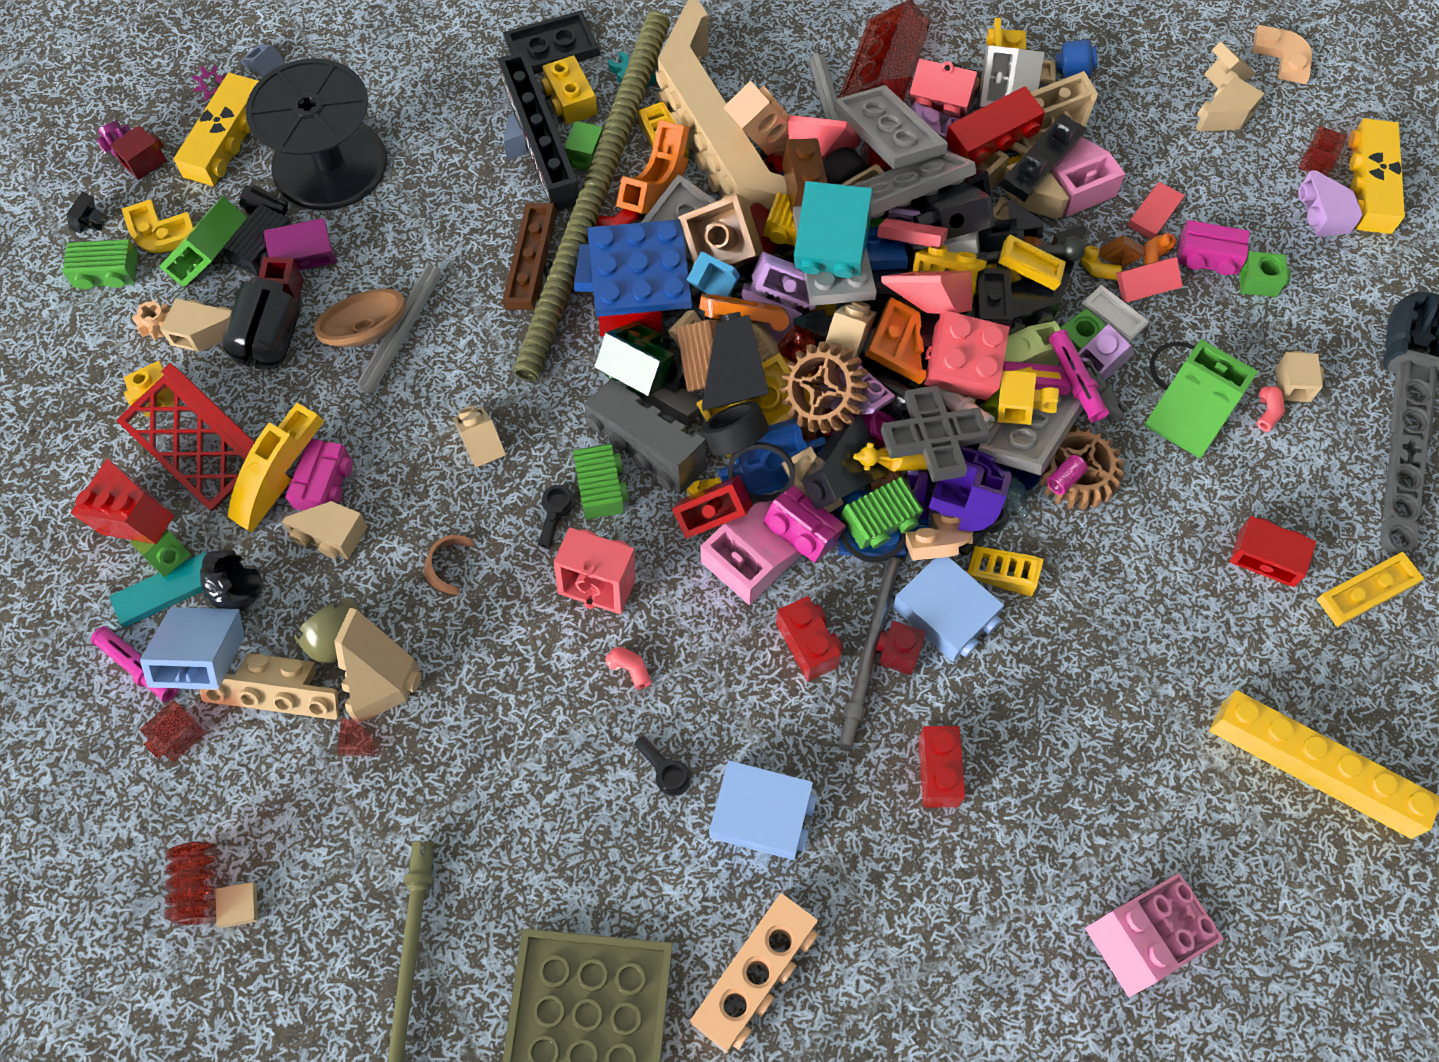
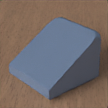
(262, 59)
(514, 138)

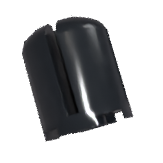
(261, 324)

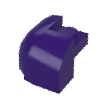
(977, 495)

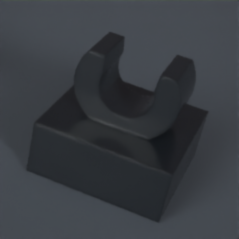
(84, 213)

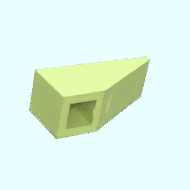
(1032, 345)

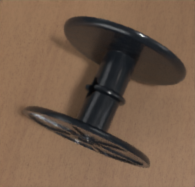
(315, 124)

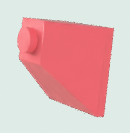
(830, 133)
(934, 289)

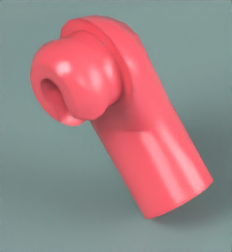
(1275, 407)
(632, 662)

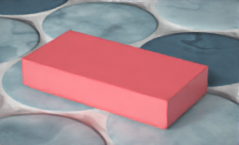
(1156, 210)
(912, 232)
(1149, 279)

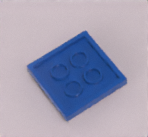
(639, 268)

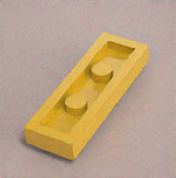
(1370, 589)

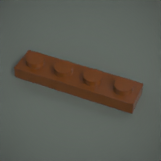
(529, 256)

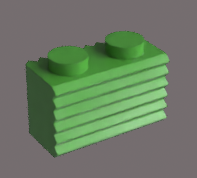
(100, 263)
(599, 481)
(882, 513)

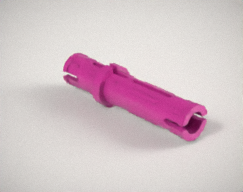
(1094, 407)
(109, 643)

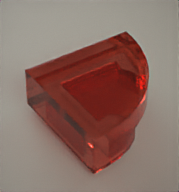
(354, 740)

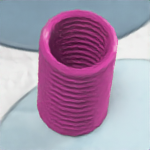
(1068, 469)

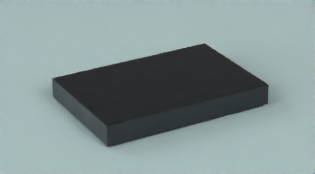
(553, 40)

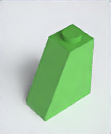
(203, 242)

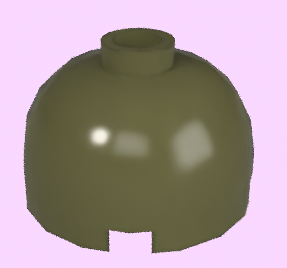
(322, 629)

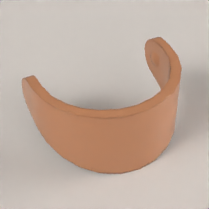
(429, 573)

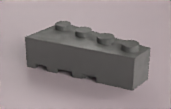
(647, 436)

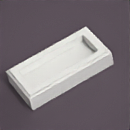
(1115, 313)

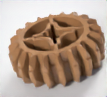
(819, 399)
(1100, 479)

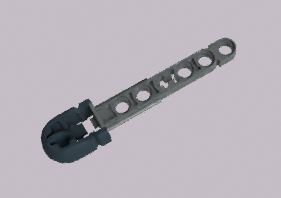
(1414, 320)

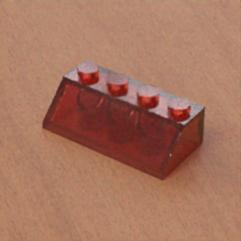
(888, 50)

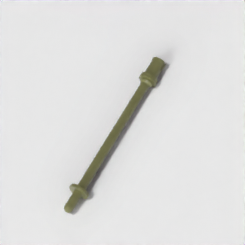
(418, 882)

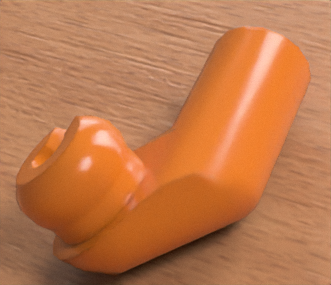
(1158, 247)

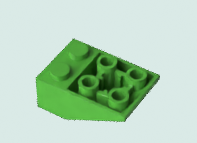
(1200, 398)

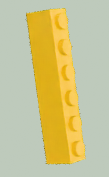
(1326, 765)

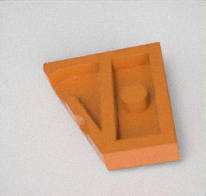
(898, 341)

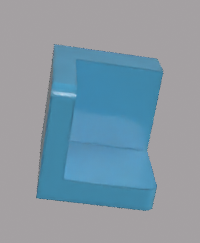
(713, 276)

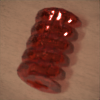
(188, 883)

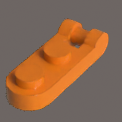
(719, 305)

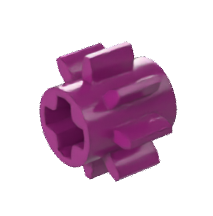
(202, 87)
(109, 134)

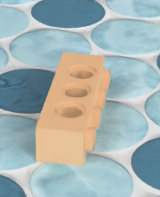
(760, 118)
(782, 918)

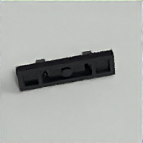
(1043, 157)

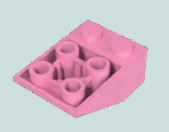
(1088, 176)
(748, 554)
(1154, 934)

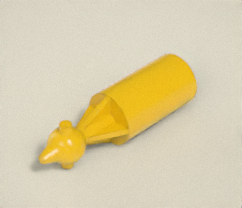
(870, 456)

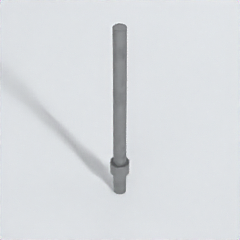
(854, 710)

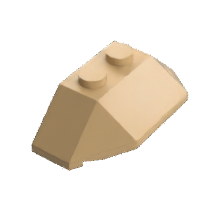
(1070, 96)

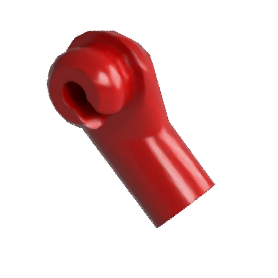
(622, 217)

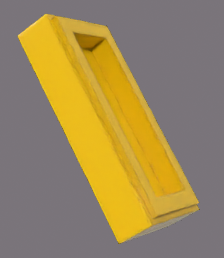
(1032, 262)

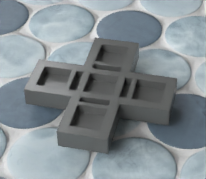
(935, 433)

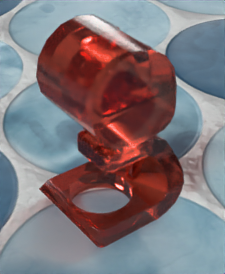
(795, 341)

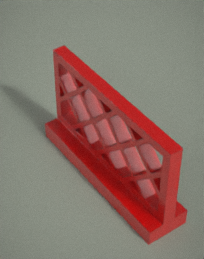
(206, 412)

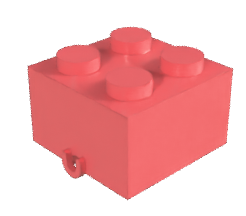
(943, 90)
(966, 355)
(595, 570)

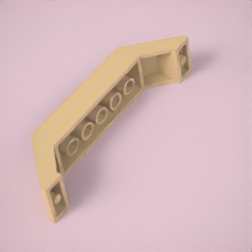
(713, 134)

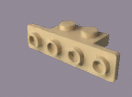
(275, 686)

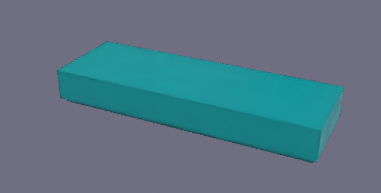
(158, 592)

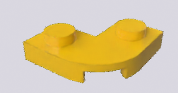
(150, 232)

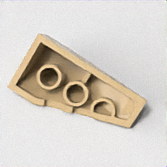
(376, 668)

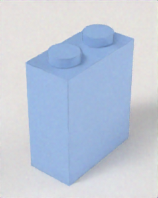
(949, 607)
(193, 648)
(762, 810)

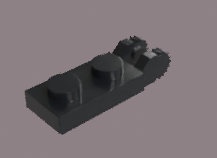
(994, 293)

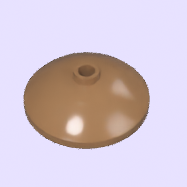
(360, 318)

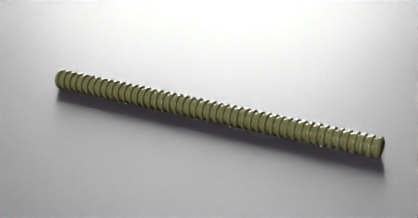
(591, 197)

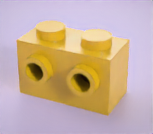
(569, 90)

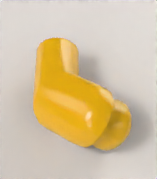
(1096, 267)

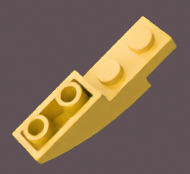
(264, 470)

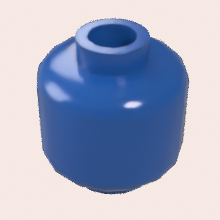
(1077, 57)

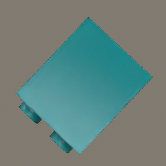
(833, 229)

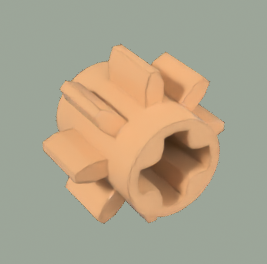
(150, 318)

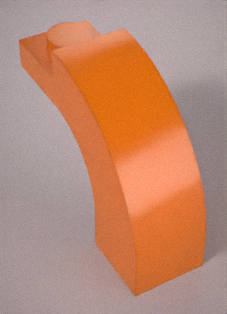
(664, 165)

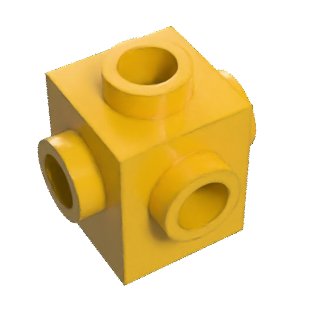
(142, 380)

